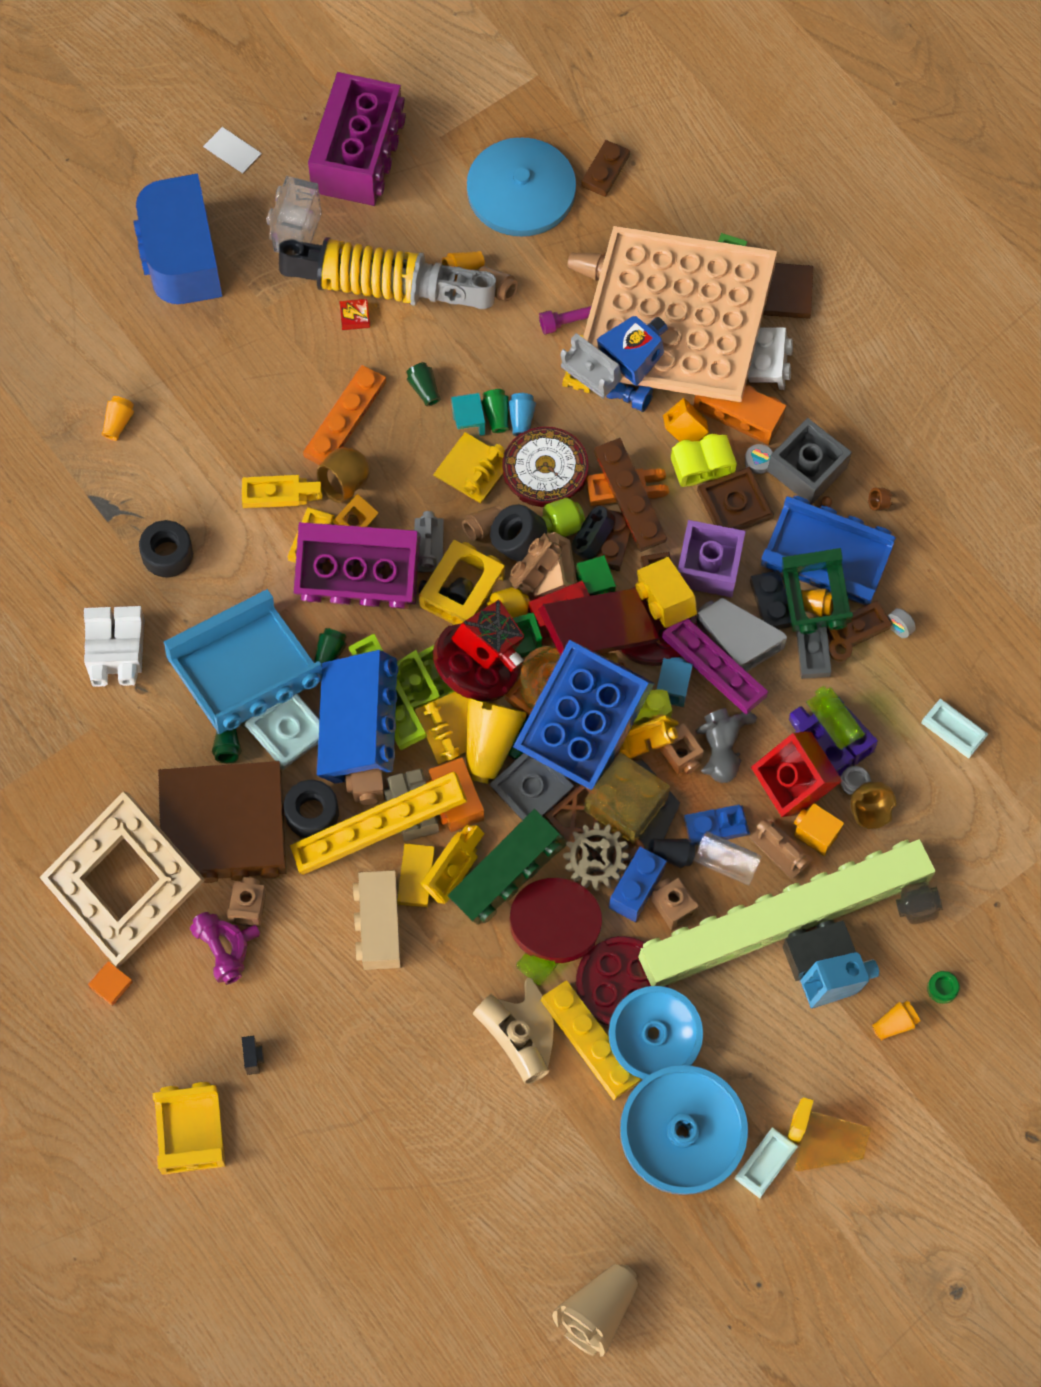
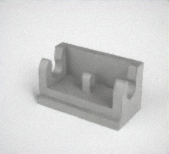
(590, 366)

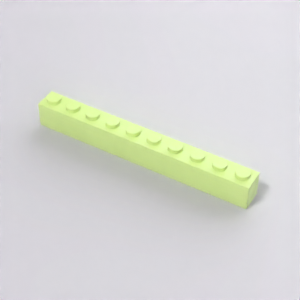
(779, 915)

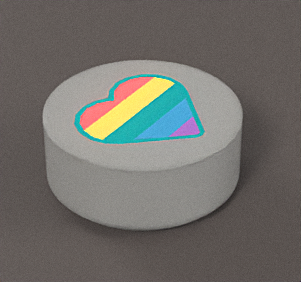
(758, 458)
(902, 623)

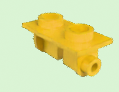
(657, 730)

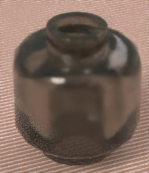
(919, 903)

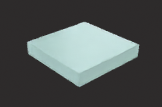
(286, 730)

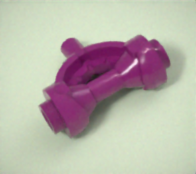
(227, 966)

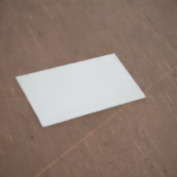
(232, 150)

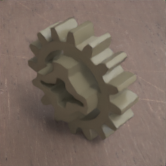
(588, 864)

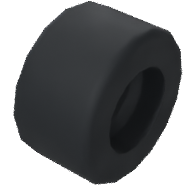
(509, 523)
(163, 532)
(307, 791)

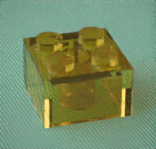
(627, 797)

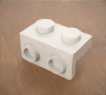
(770, 357)

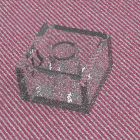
(295, 212)

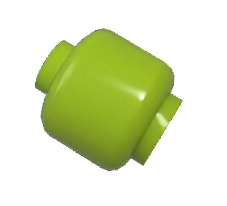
(563, 517)

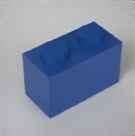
(637, 884)

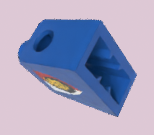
(634, 346)

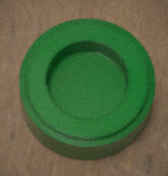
(943, 987)

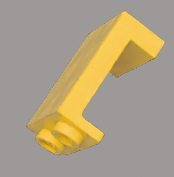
(189, 1128)

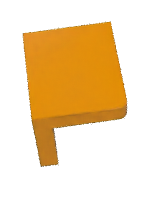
(685, 422)

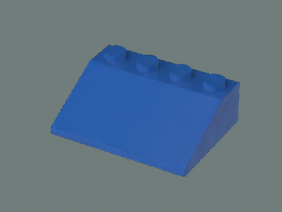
(583, 714)

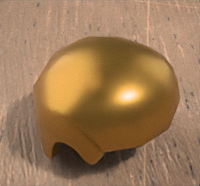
(873, 804)

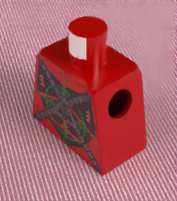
(491, 637)

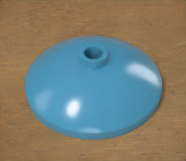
(671, 1014)

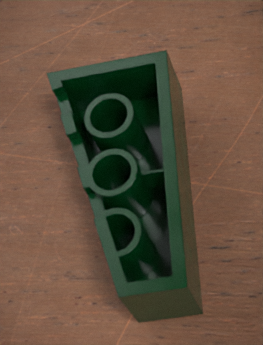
(507, 867)

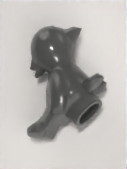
(721, 735)

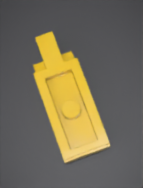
(278, 491)
(453, 863)

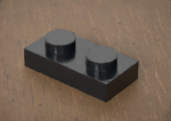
(771, 599)

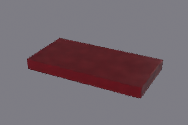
(600, 622)

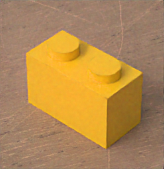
(666, 592)

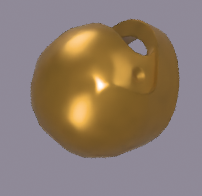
(349, 467)

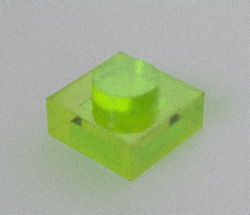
(536, 968)

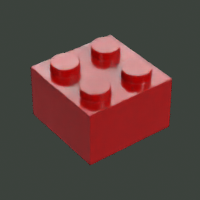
(796, 773)

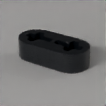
(593, 532)

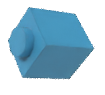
(675, 679)

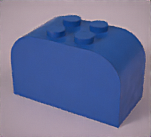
(176, 241)

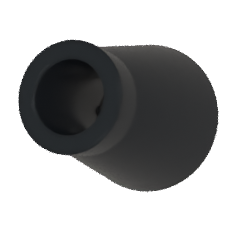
(675, 851)

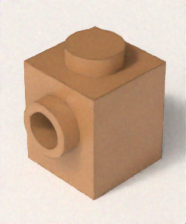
(366, 786)

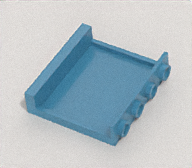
(242, 662)

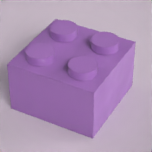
(711, 557)

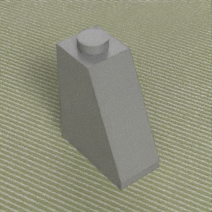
(740, 633)

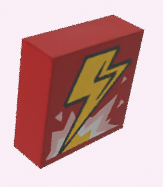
(354, 314)

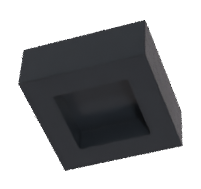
(252, 1054)

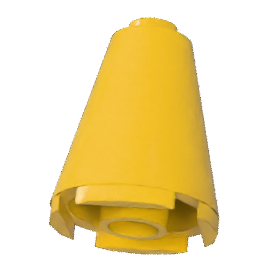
(490, 737)

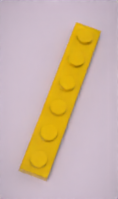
(378, 823)

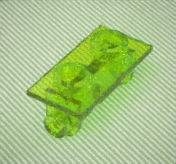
(835, 717)

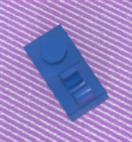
(722, 822)

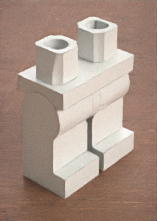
(110, 655)

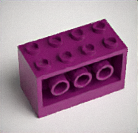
(357, 138)
(345, 548)

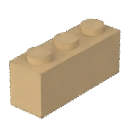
(377, 920)

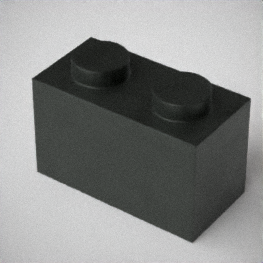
(825, 942)

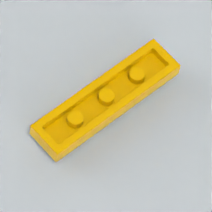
(588, 1038)

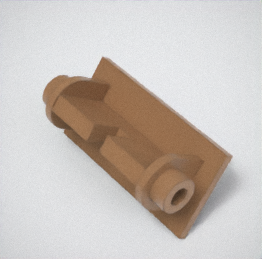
(526, 573)
(780, 848)

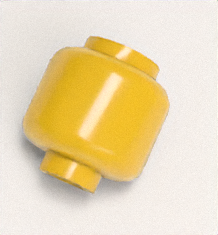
(513, 600)

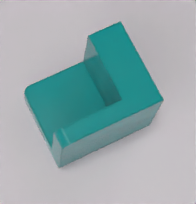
(468, 412)

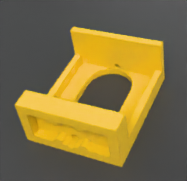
(447, 609)

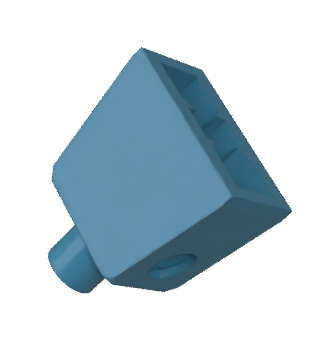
(837, 978)

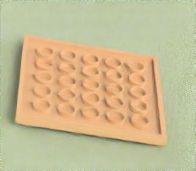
(703, 292)

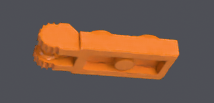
(600, 492)

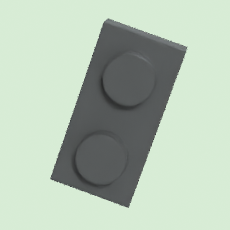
(814, 654)

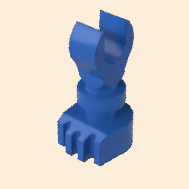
(640, 398)

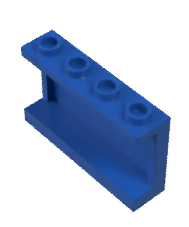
(815, 529)
(357, 715)

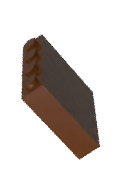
(226, 818)

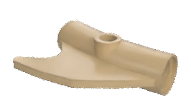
(521, 1030)

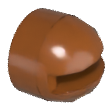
(880, 499)

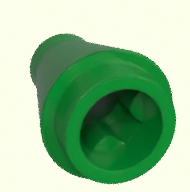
(496, 409)

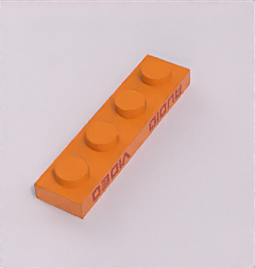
(345, 414)

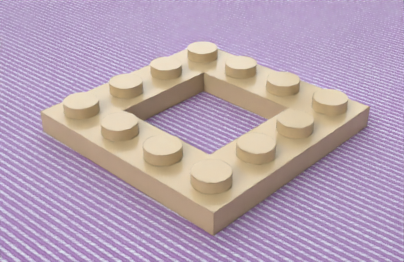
(67, 880)

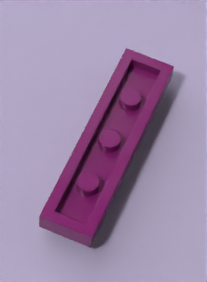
(715, 665)

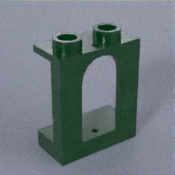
(813, 561)

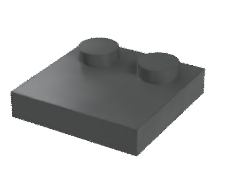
(531, 785)

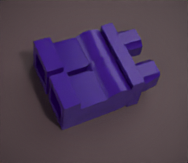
(840, 759)

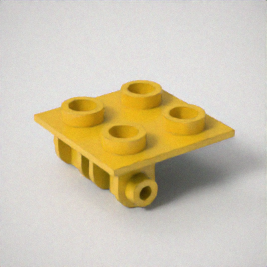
(472, 467)
(445, 725)

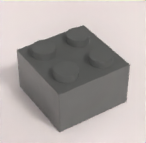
(809, 461)

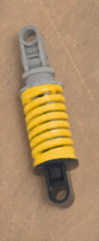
(384, 275)

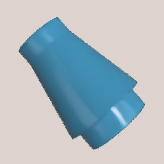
(521, 412)

